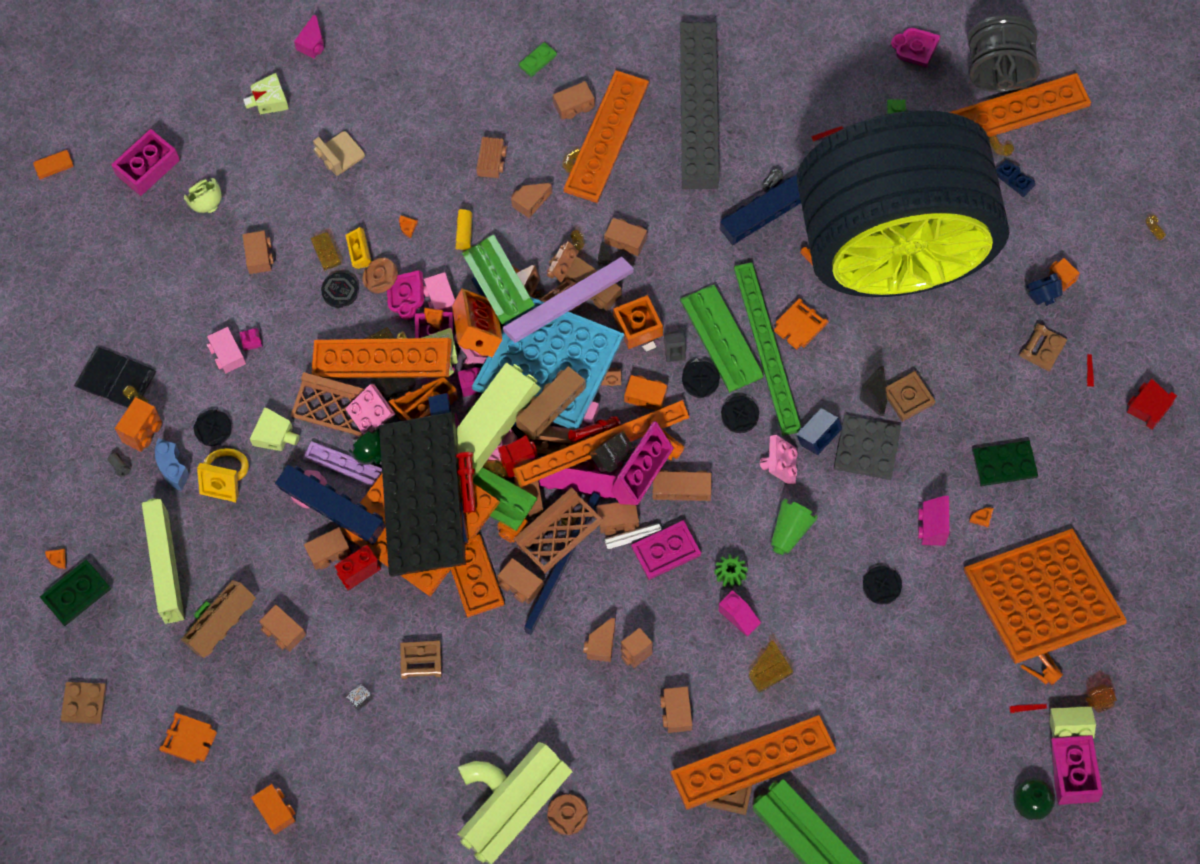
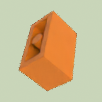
(645, 392)
(273, 809)

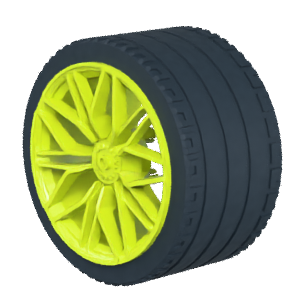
(902, 204)

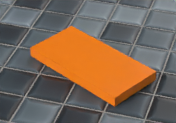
(477, 581)

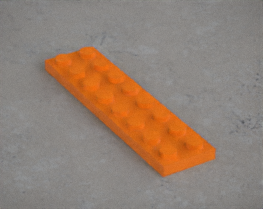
(1028, 105)
(606, 136)
(382, 358)
(752, 762)

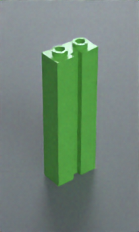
(800, 827)

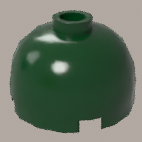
(367, 448)
(1034, 799)

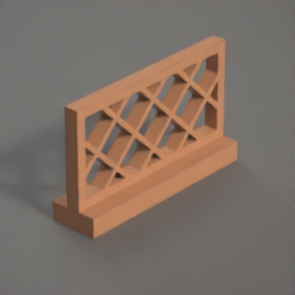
(326, 386)
(549, 522)

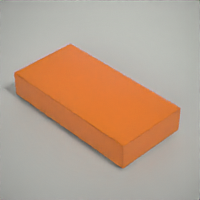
(53, 164)

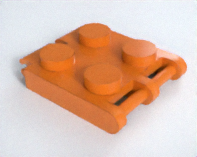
(799, 325)
(188, 739)

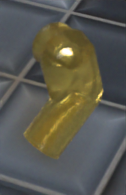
(568, 160)
(1151, 223)

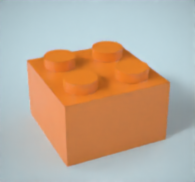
(638, 322)
(138, 425)

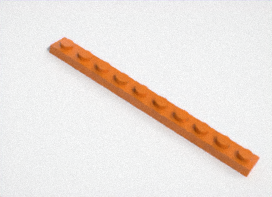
(580, 451)

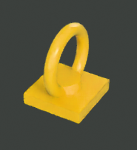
(219, 481)

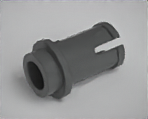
(773, 179)
(118, 464)

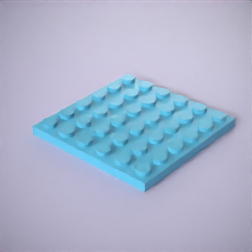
(552, 348)

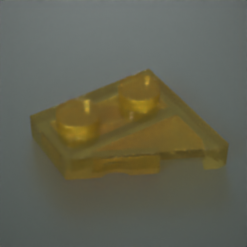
(770, 669)

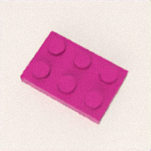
(666, 550)

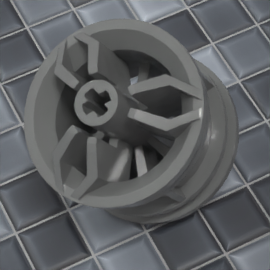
(1003, 54)

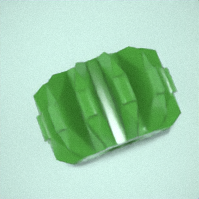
(737, 576)

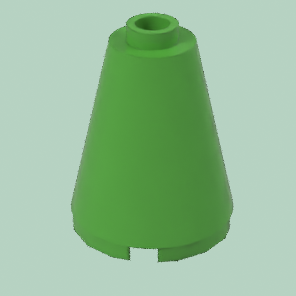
(791, 526)

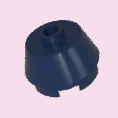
(1045, 290)

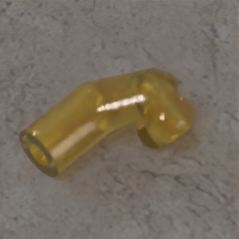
(1000, 149)
(577, 240)
(496, 468)

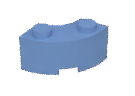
(167, 461)

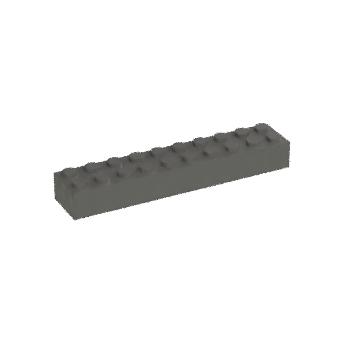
(699, 105)

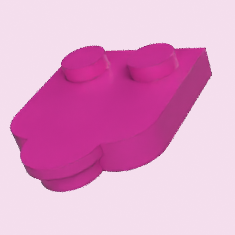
(915, 46)
(406, 294)

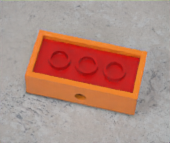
(476, 323)

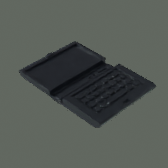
(110, 374)

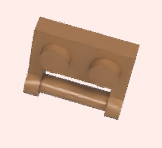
(1048, 352)
(420, 653)

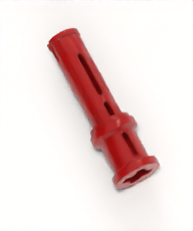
(594, 429)
(469, 506)

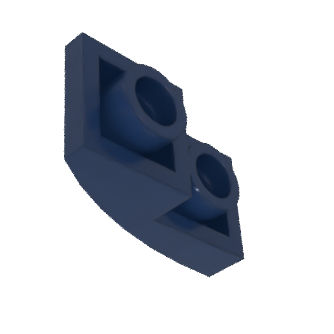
(1012, 176)

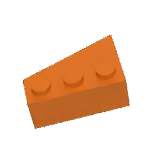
(416, 403)

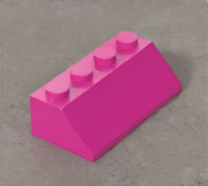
(642, 466)
(584, 478)

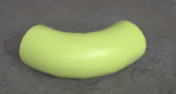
(482, 772)

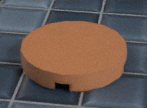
(380, 275)
(573, 814)

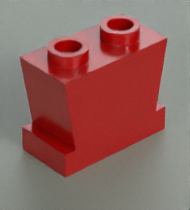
(1151, 403)
(517, 454)
(357, 567)

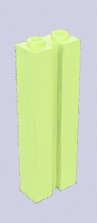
(495, 414)
(163, 561)
(514, 803)

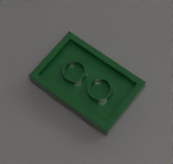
(1005, 463)
(75, 592)

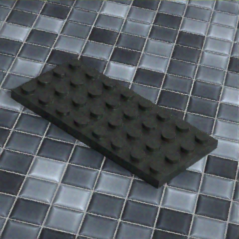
(422, 495)

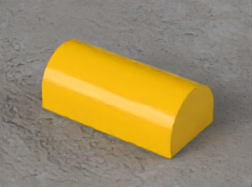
(464, 229)
(358, 248)

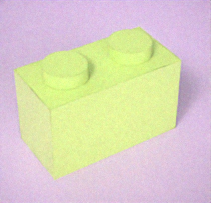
(1072, 722)

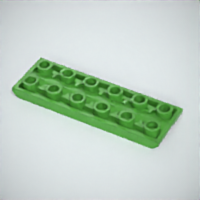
(498, 279)
(721, 338)
(514, 501)

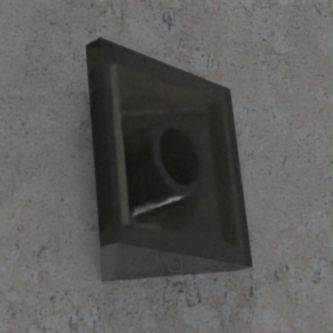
(874, 392)

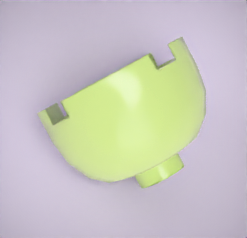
(204, 196)

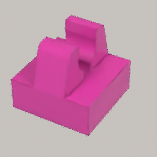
(250, 339)

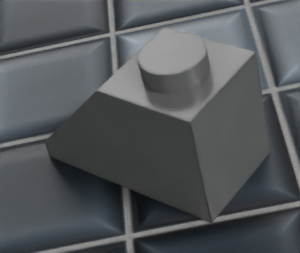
(674, 347)

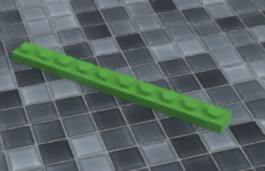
(767, 349)

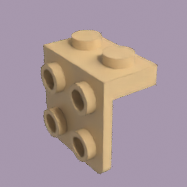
(338, 153)

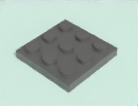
(867, 447)

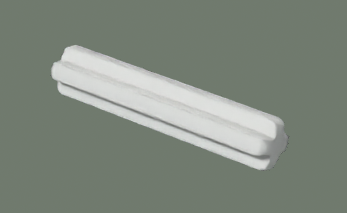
(632, 536)

